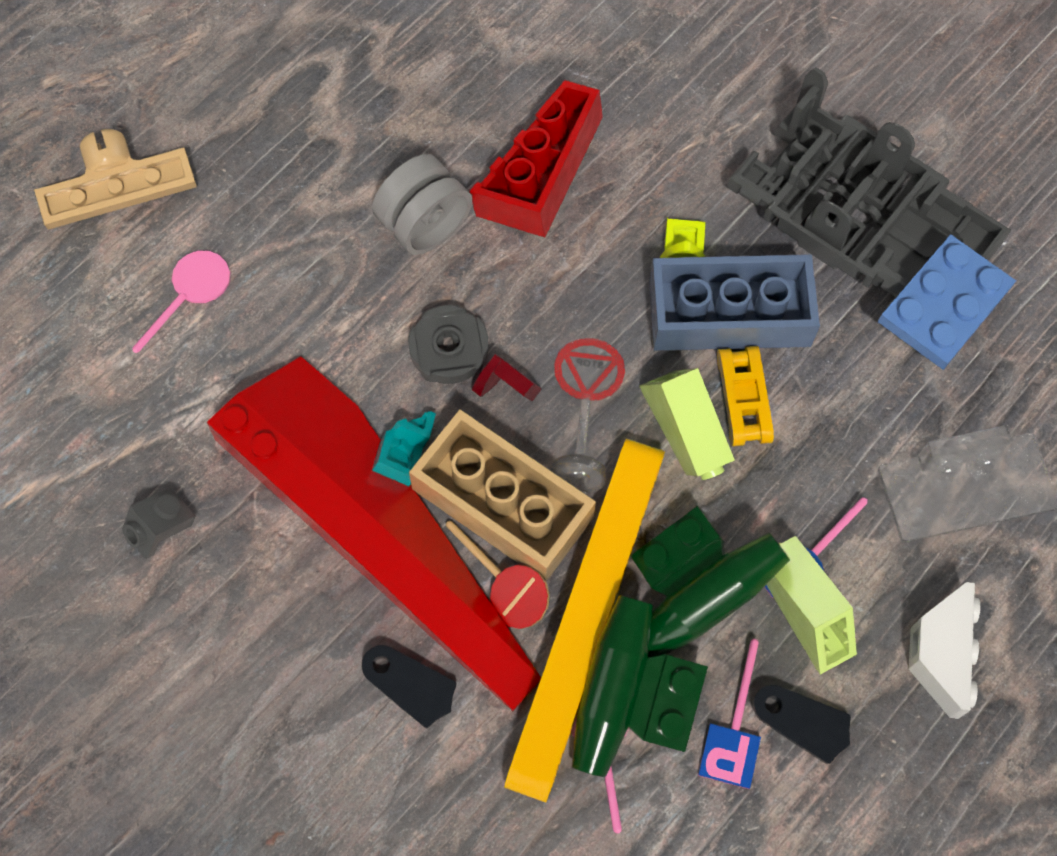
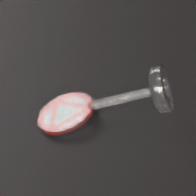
(589, 372)

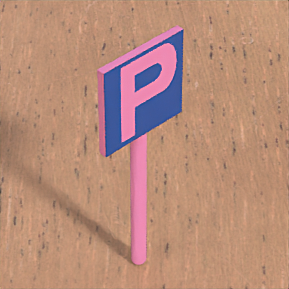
(729, 753)

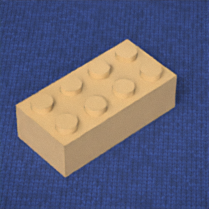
(502, 494)

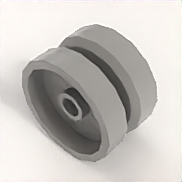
(422, 204)

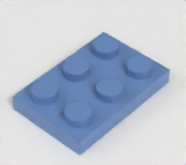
(946, 301)

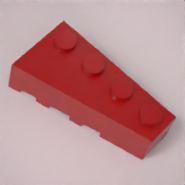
(539, 168)

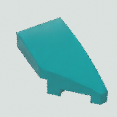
(403, 447)

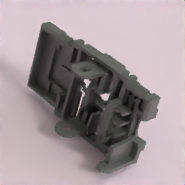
(823, 147)

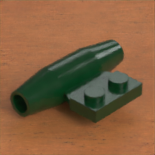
(700, 579)
(633, 691)

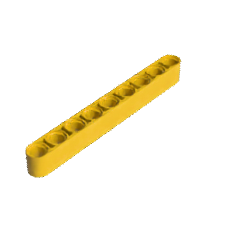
(583, 622)

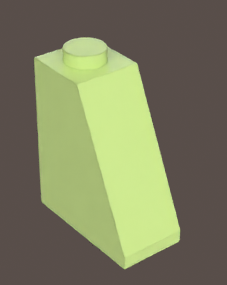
(689, 422)
(814, 608)

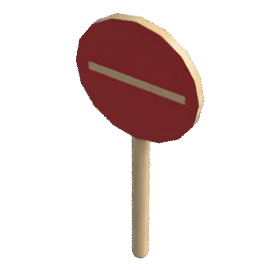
(518, 591)

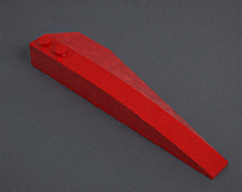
(319, 461)

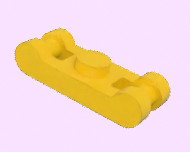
(745, 395)

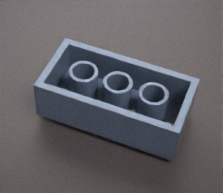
(733, 302)

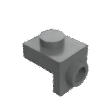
(156, 520)

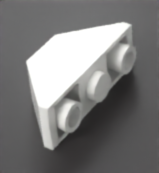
(945, 651)

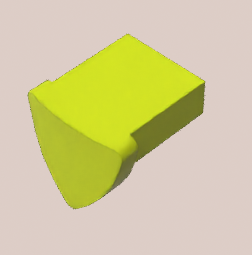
(684, 239)

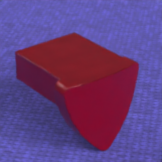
(501, 369)

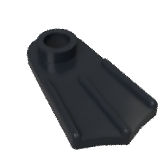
(410, 685)
(805, 722)

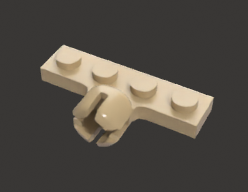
(113, 181)

